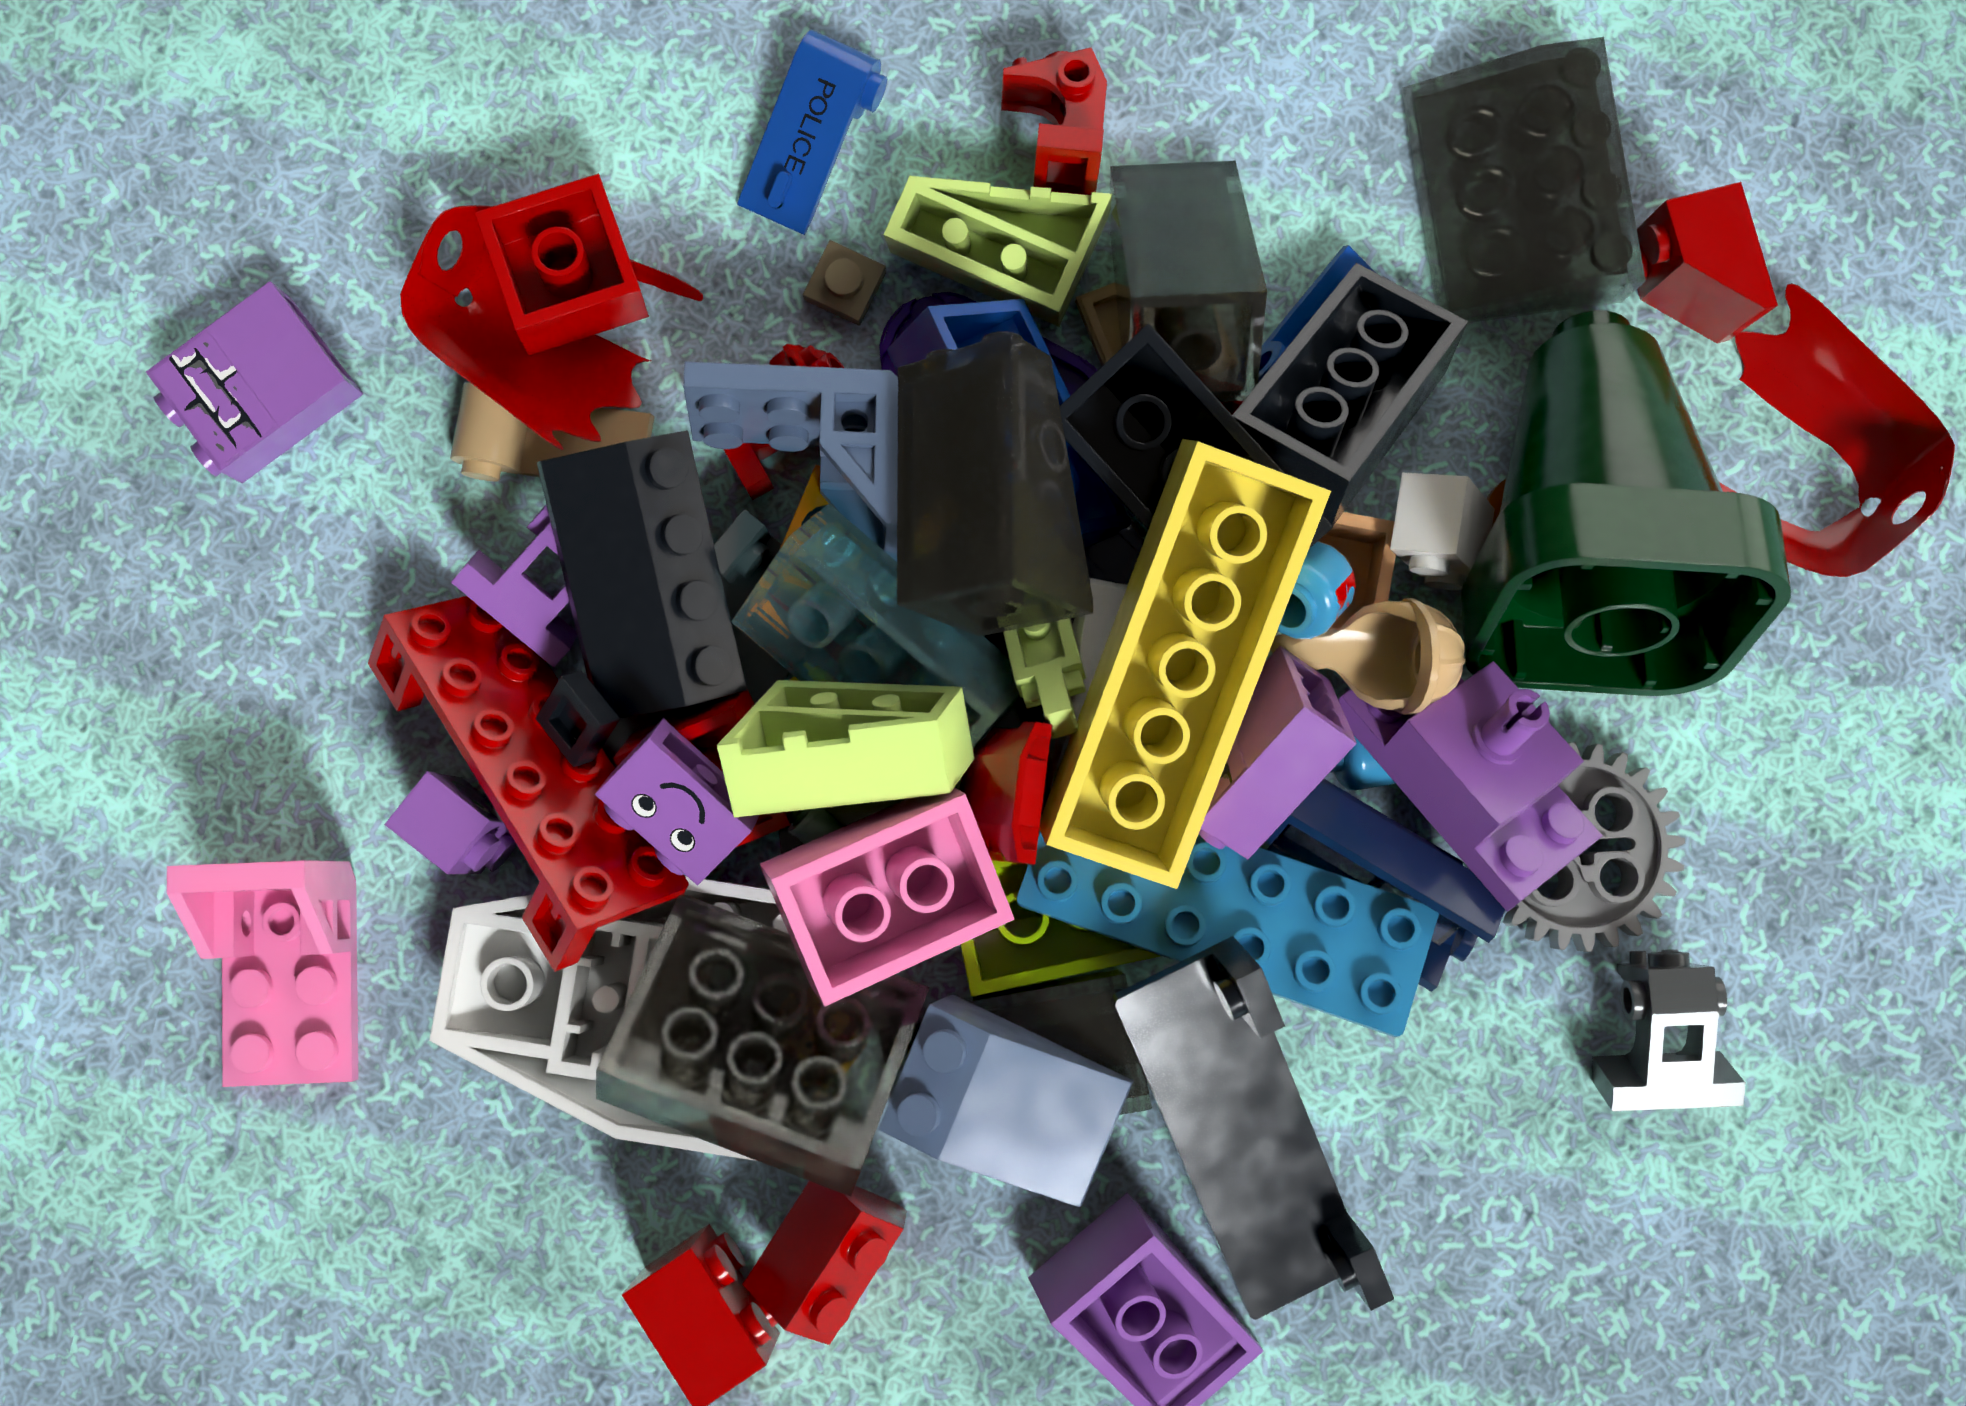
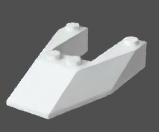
(550, 1028)

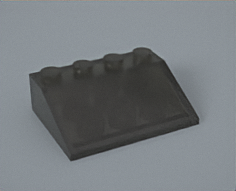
(1524, 184)
(748, 1056)

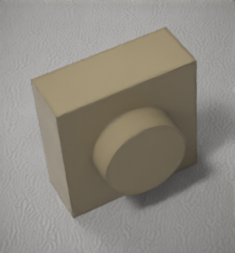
(844, 282)

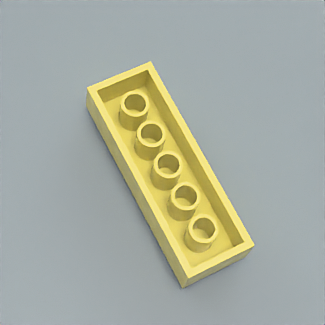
(1181, 662)

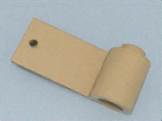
(495, 441)

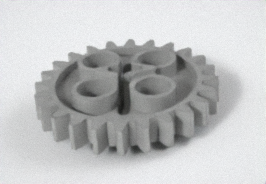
(1580, 902)

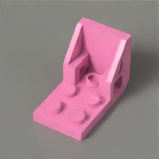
(285, 965)

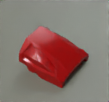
(1008, 789)

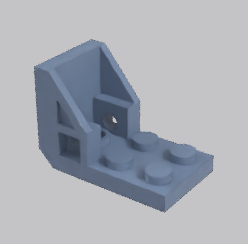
(797, 407)

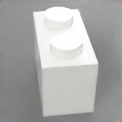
(1440, 527)

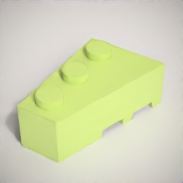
(1000, 238)
(845, 746)

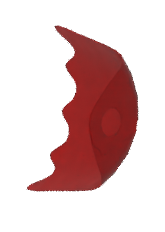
(480, 342)
(1867, 414)

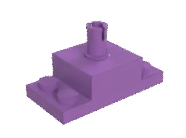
(1485, 778)

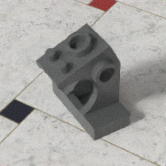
(1659, 995)

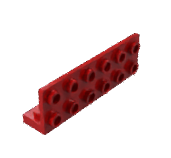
(488, 697)

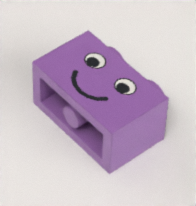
(675, 803)
(452, 825)

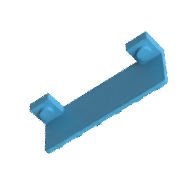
(1309, 929)

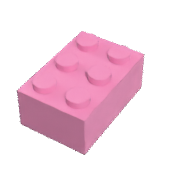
(887, 893)

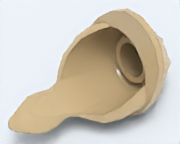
(1389, 654)

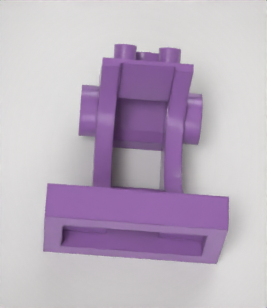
(519, 600)

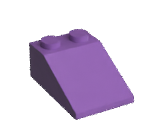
(1142, 1311)

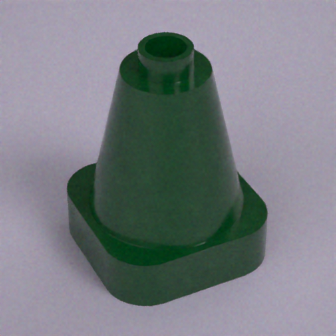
(1613, 533)

